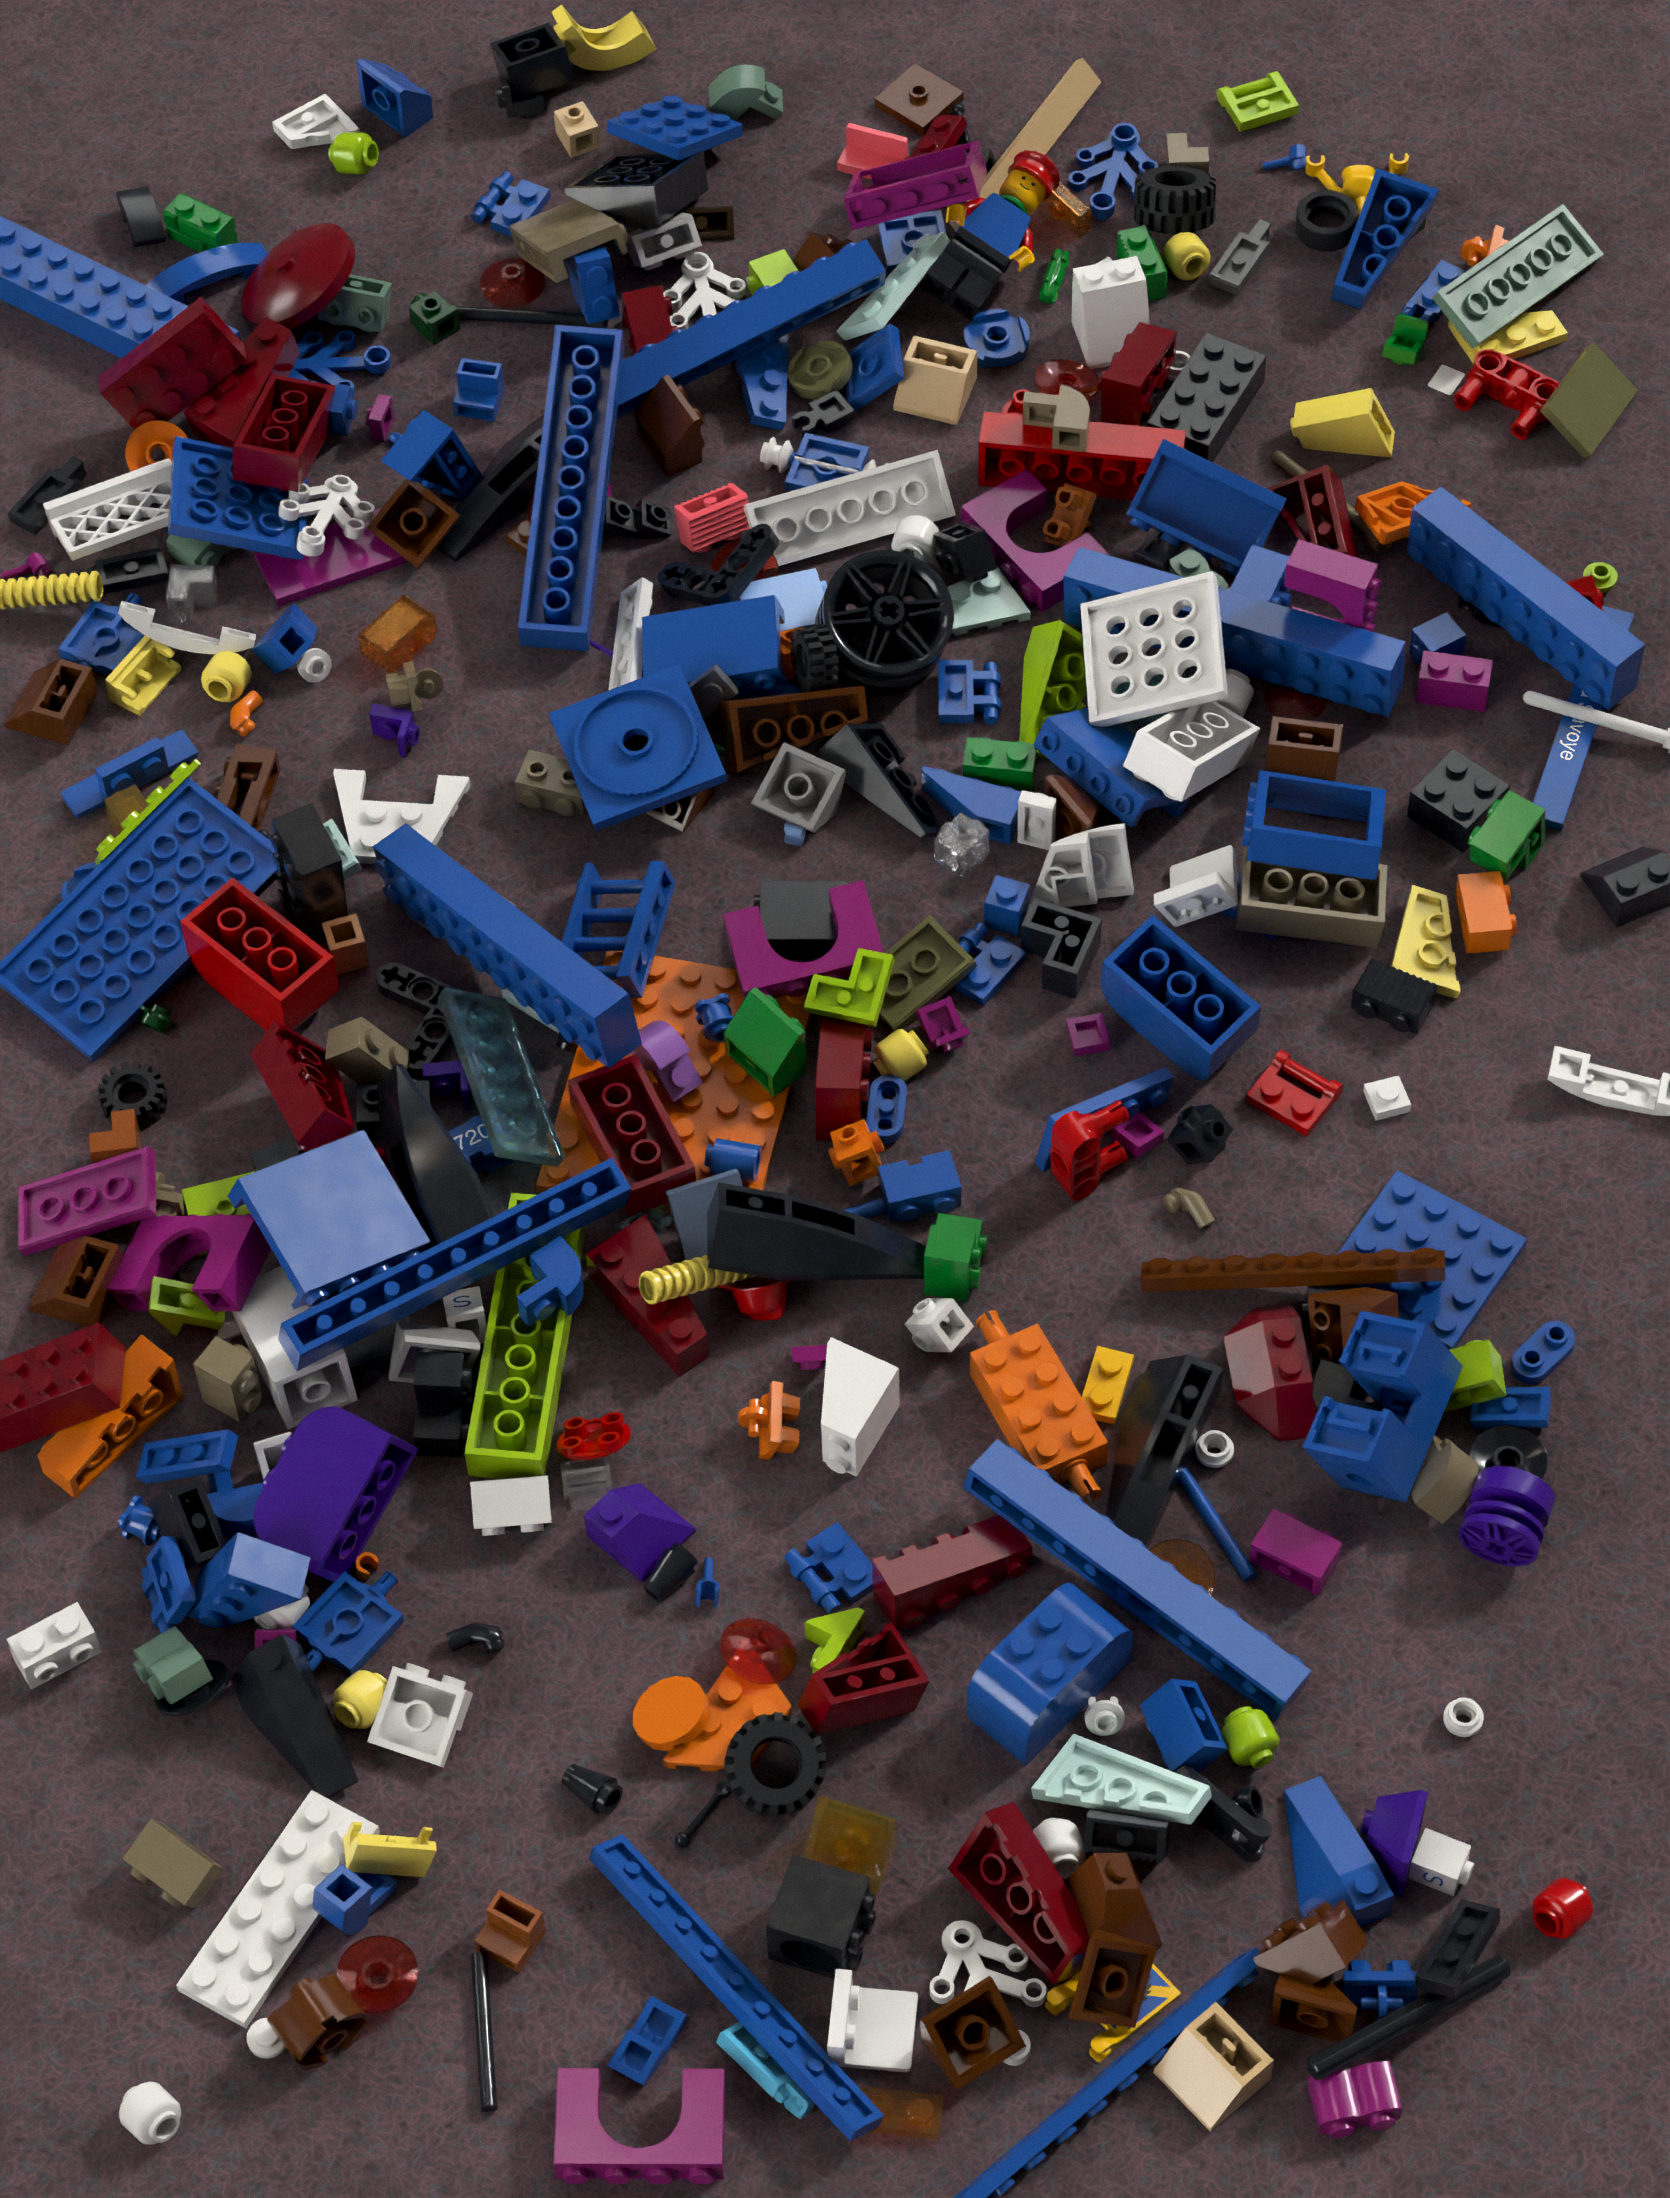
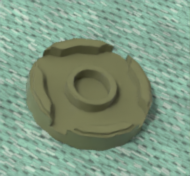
(820, 369)

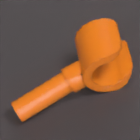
(365, 1558)

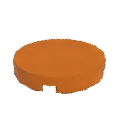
(671, 1713)

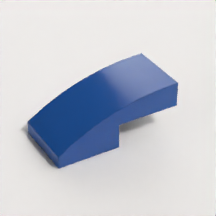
(648, 2042)

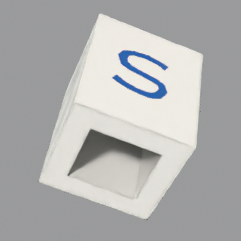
(466, 1311)
(1441, 1862)

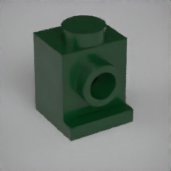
(430, 311)

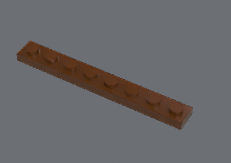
(1292, 1271)

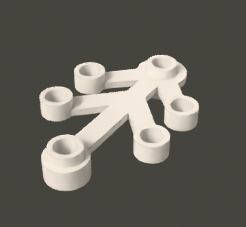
(699, 269)
(338, 491)
(970, 1954)

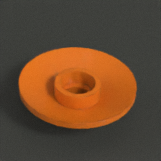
(148, 438)

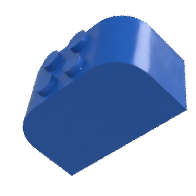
(1178, 999)
(1047, 1671)

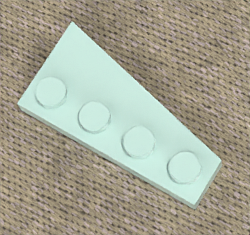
(886, 300)
(985, 603)
(1117, 1782)

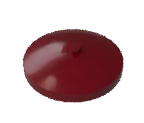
(299, 276)

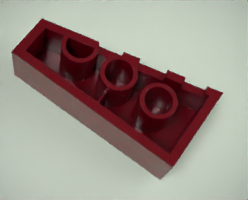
(303, 1087)
(669, 1325)
(948, 1570)

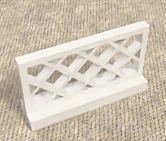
(103, 505)

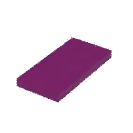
(339, 564)
(86, 1200)

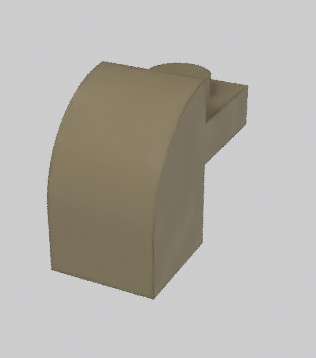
(1064, 413)
(1444, 1480)

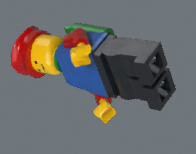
(992, 234)

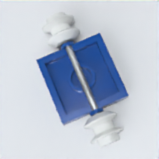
(816, 460)

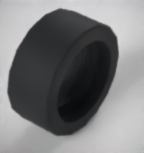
(1326, 238)

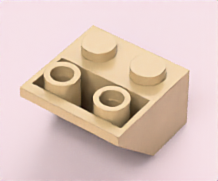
(936, 380)
(1214, 2067)

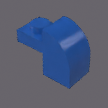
(558, 1284)
(233, 1505)
(350, 1897)

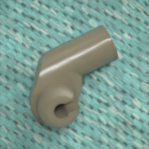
(1189, 1202)

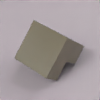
(1179, 153)

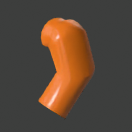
(241, 711)

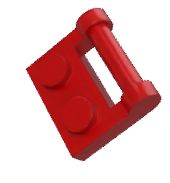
(1289, 1102)

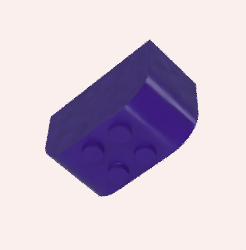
(330, 1488)

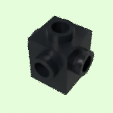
(1200, 1134)

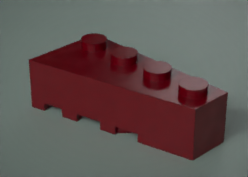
(227, 405)
(841, 1074)
(1023, 1891)

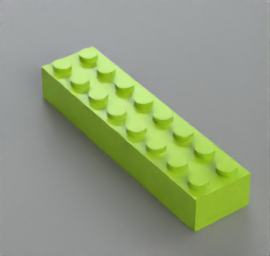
(518, 1377)

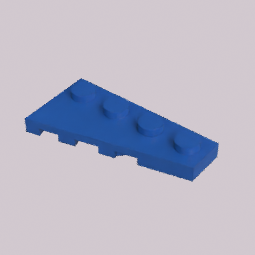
(765, 384)
(1135, 1095)

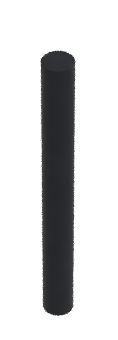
(484, 2035)

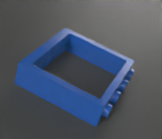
(1311, 849)

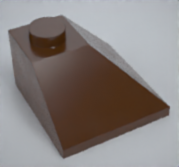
(413, 522)
(1074, 806)
(1114, 1898)
(1312, 2009)

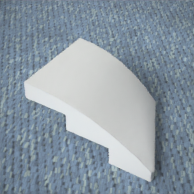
(1086, 868)

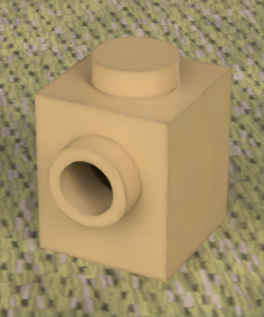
(577, 129)

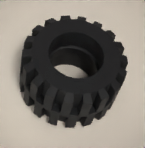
(1174, 199)
(785, 1730)

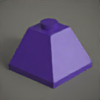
(635, 1528)
(1394, 1834)

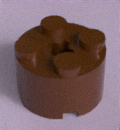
(317, 2020)

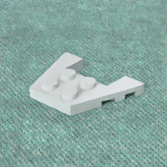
(372, 821)

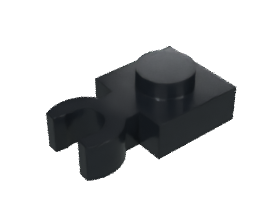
(826, 412)

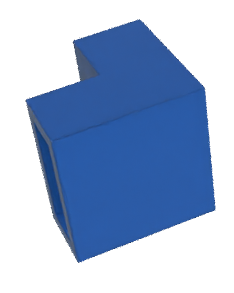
(478, 389)

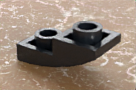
(141, 216)
(638, 521)

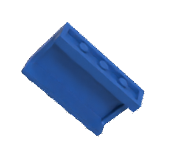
(1203, 506)
(734, 635)
(1096, 761)

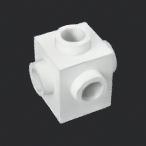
(938, 1325)

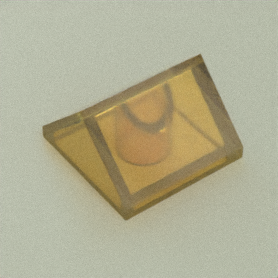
(852, 1839)

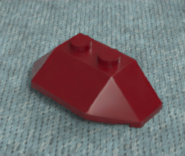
(1272, 1371)

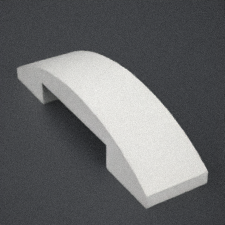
(142, 617)
(1607, 1085)

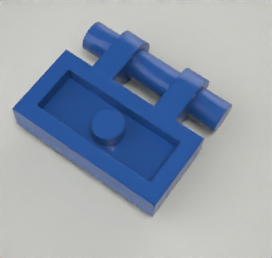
(521, 202)
(956, 692)
(994, 964)
(840, 1560)
(167, 1584)

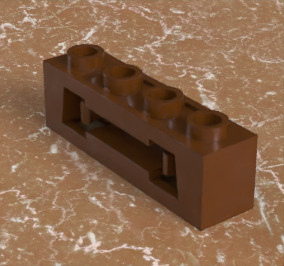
(258, 772)

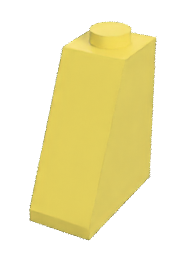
(1344, 424)

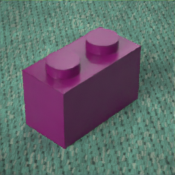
(1454, 681)
(1296, 1551)

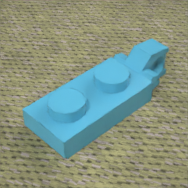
(764, 2069)

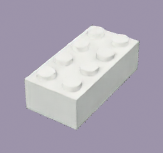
(1190, 749)

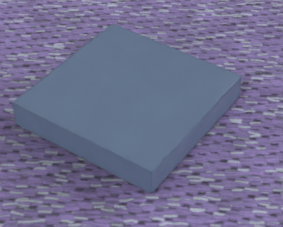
(690, 1208)

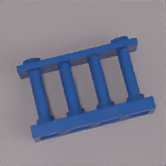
(646, 920)

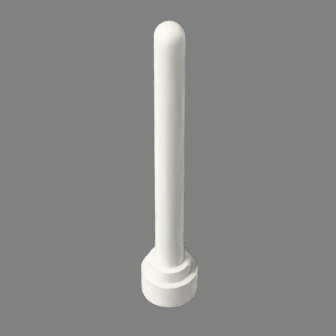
(1598, 717)

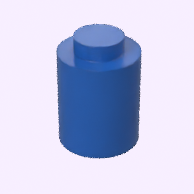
(731, 1155)

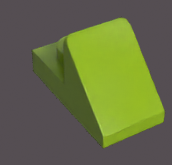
(176, 1303)
(834, 1635)

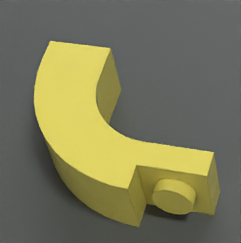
(603, 47)

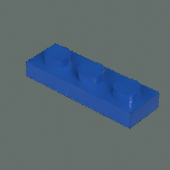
(187, 1456)

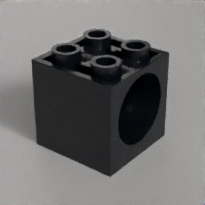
(820, 1918)

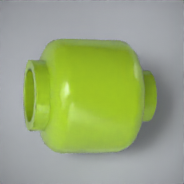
(353, 153)
(1250, 1737)

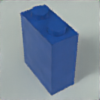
(594, 284)

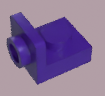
(395, 723)
(448, 1078)

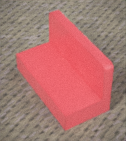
(870, 149)

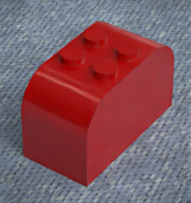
(258, 958)

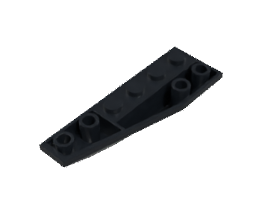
(497, 493)
(427, 1161)
(803, 1240)
(1159, 1439)

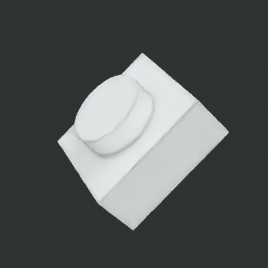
(1387, 1098)

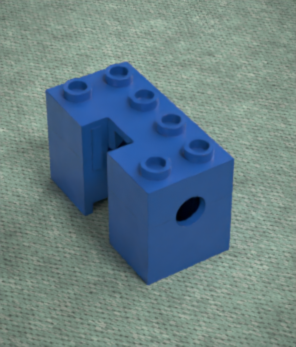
(1409, 1374)

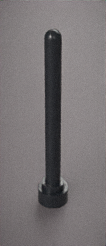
(527, 316)

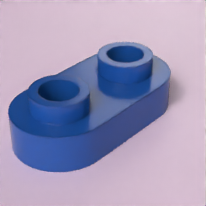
(885, 1111)
(1545, 1350)

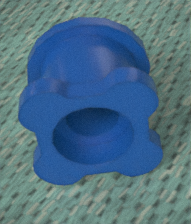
(714, 1015)
(139, 1522)

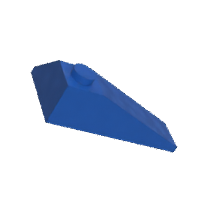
(1331, 1856)

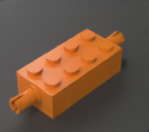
(1038, 1405)

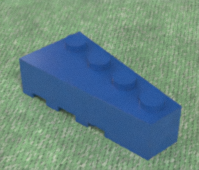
(1384, 228)

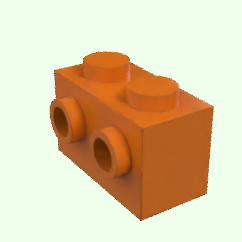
(1484, 912)

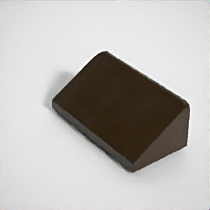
(712, 222)

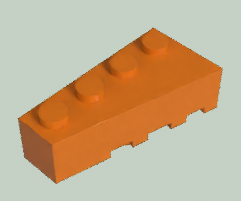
(87, 1449)

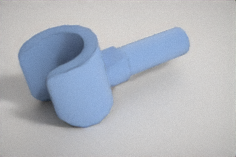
(794, 834)

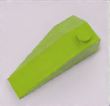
(1051, 677)

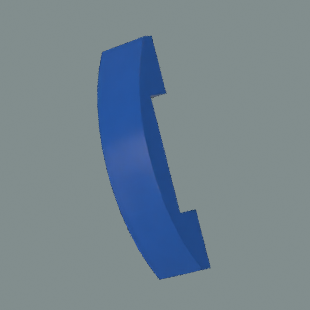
(208, 268)

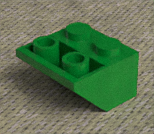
(766, 1043)

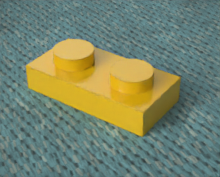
(1107, 1383)

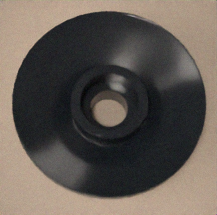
(1511, 1446)
(200, 1697)

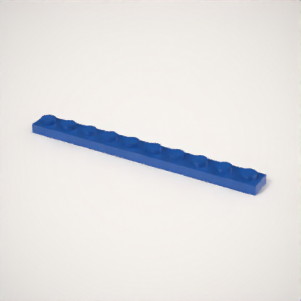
(737, 1988)
(1117, 2075)

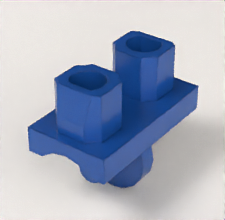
(1379, 1989)

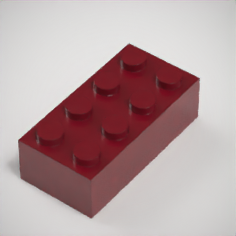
(172, 366)
(283, 433)
(633, 1128)
(59, 1385)

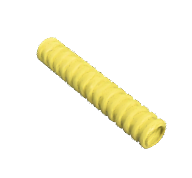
(50, 590)
(683, 1279)

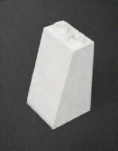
(293, 1392)

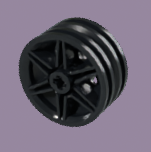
(931, 613)

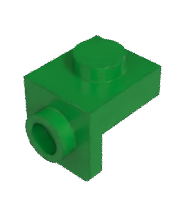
(1407, 340)

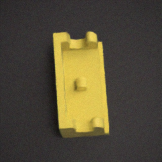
(142, 675)
(388, 1853)

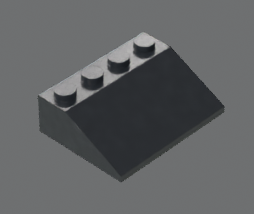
(642, 187)

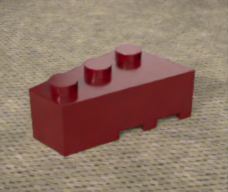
(646, 316)
(1136, 373)
(1318, 510)
(865, 1685)

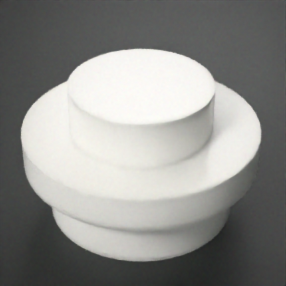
(263, 2040)

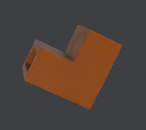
(122, 1139)
(511, 1931)

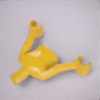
(1355, 178)

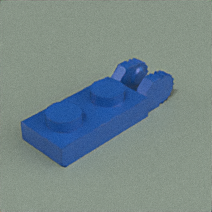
(1422, 300)

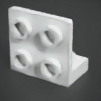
(1200, 887)
(871, 2026)

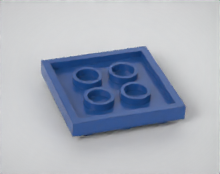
(674, 127)

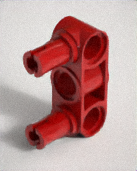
(1512, 385)
(1076, 1149)

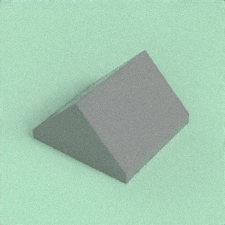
(801, 788)
(424, 1338)

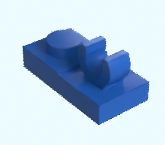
(1519, 1408)

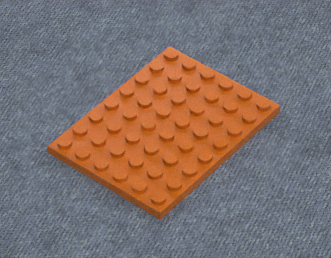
(722, 1107)

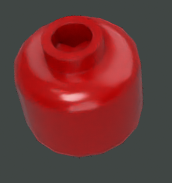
(1562, 1908)

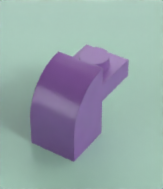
(666, 1056)

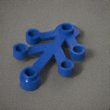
(1122, 140)
(323, 363)

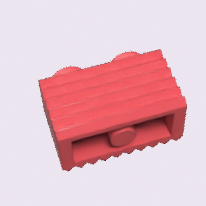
(712, 518)

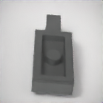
(1241, 259)

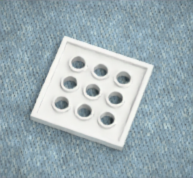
(1171, 661)

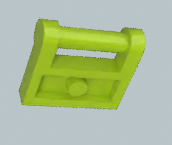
(1258, 102)

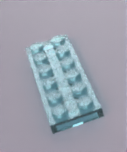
(501, 1077)

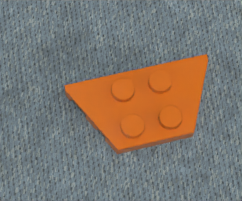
(1390, 508)
(731, 1705)

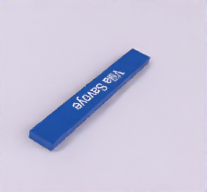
(1570, 750)

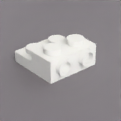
(420, 1714)

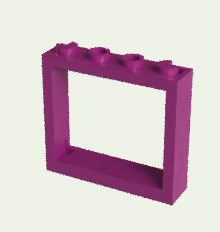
(916, 185)

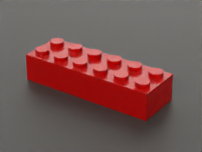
(1110, 467)

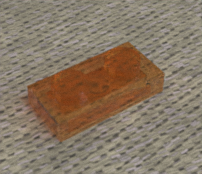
(907, 2112)

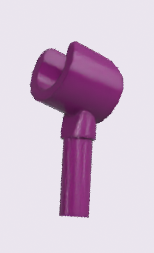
(35, 563)

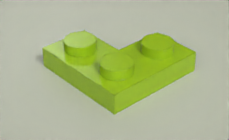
(859, 997)

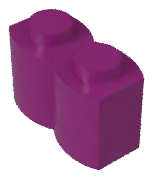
(1355, 2099)

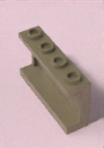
(563, 233)

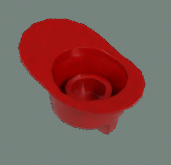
(759, 1297)

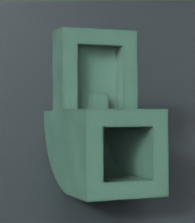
(744, 88)

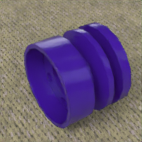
(1507, 1516)

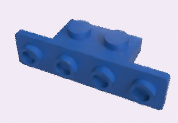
(131, 768)

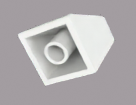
(1107, 306)
(856, 1406)

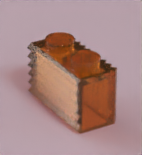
(397, 634)

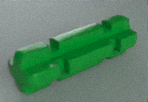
(1054, 276)

